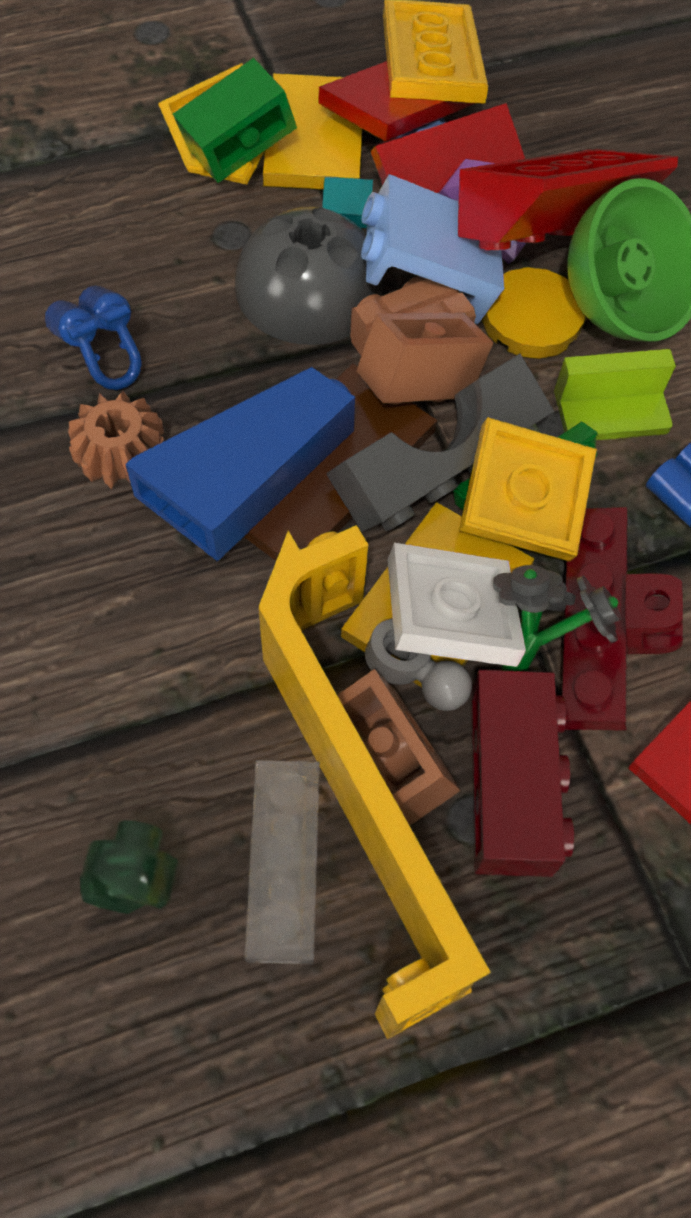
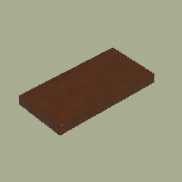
(314, 503)

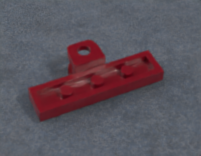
(592, 664)

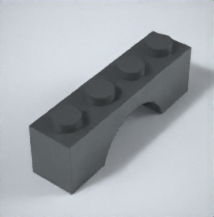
(392, 475)

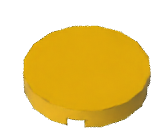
(534, 314)

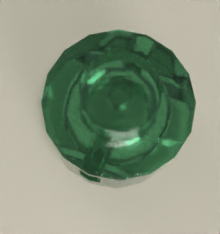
(130, 868)

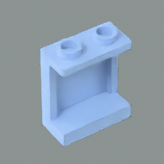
(420, 235)

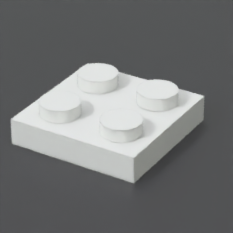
(449, 606)

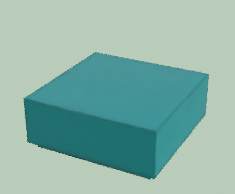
(347, 197)

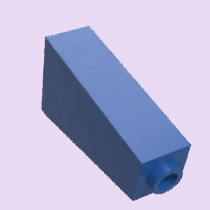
(243, 461)

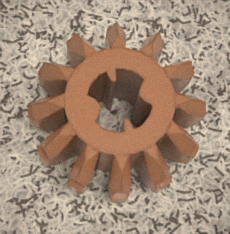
(112, 436)

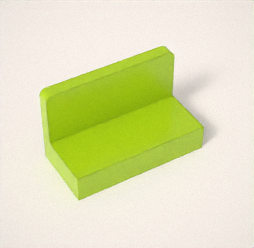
(616, 393)

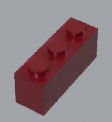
(519, 775)

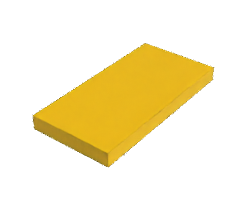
(433, 52)

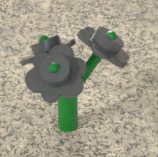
(537, 590)

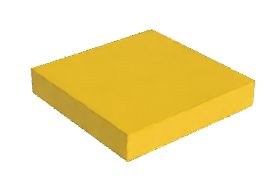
(528, 489)

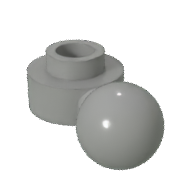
(444, 683)

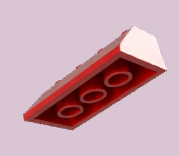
(545, 193)

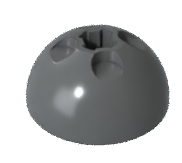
(303, 276)

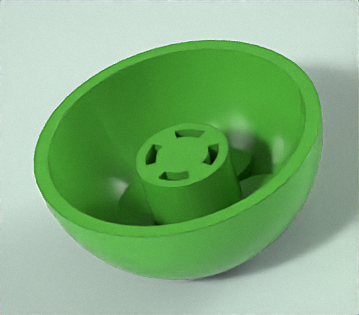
(633, 262)

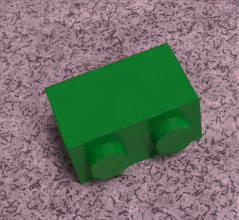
(235, 120)

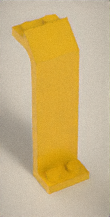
(301, 592)

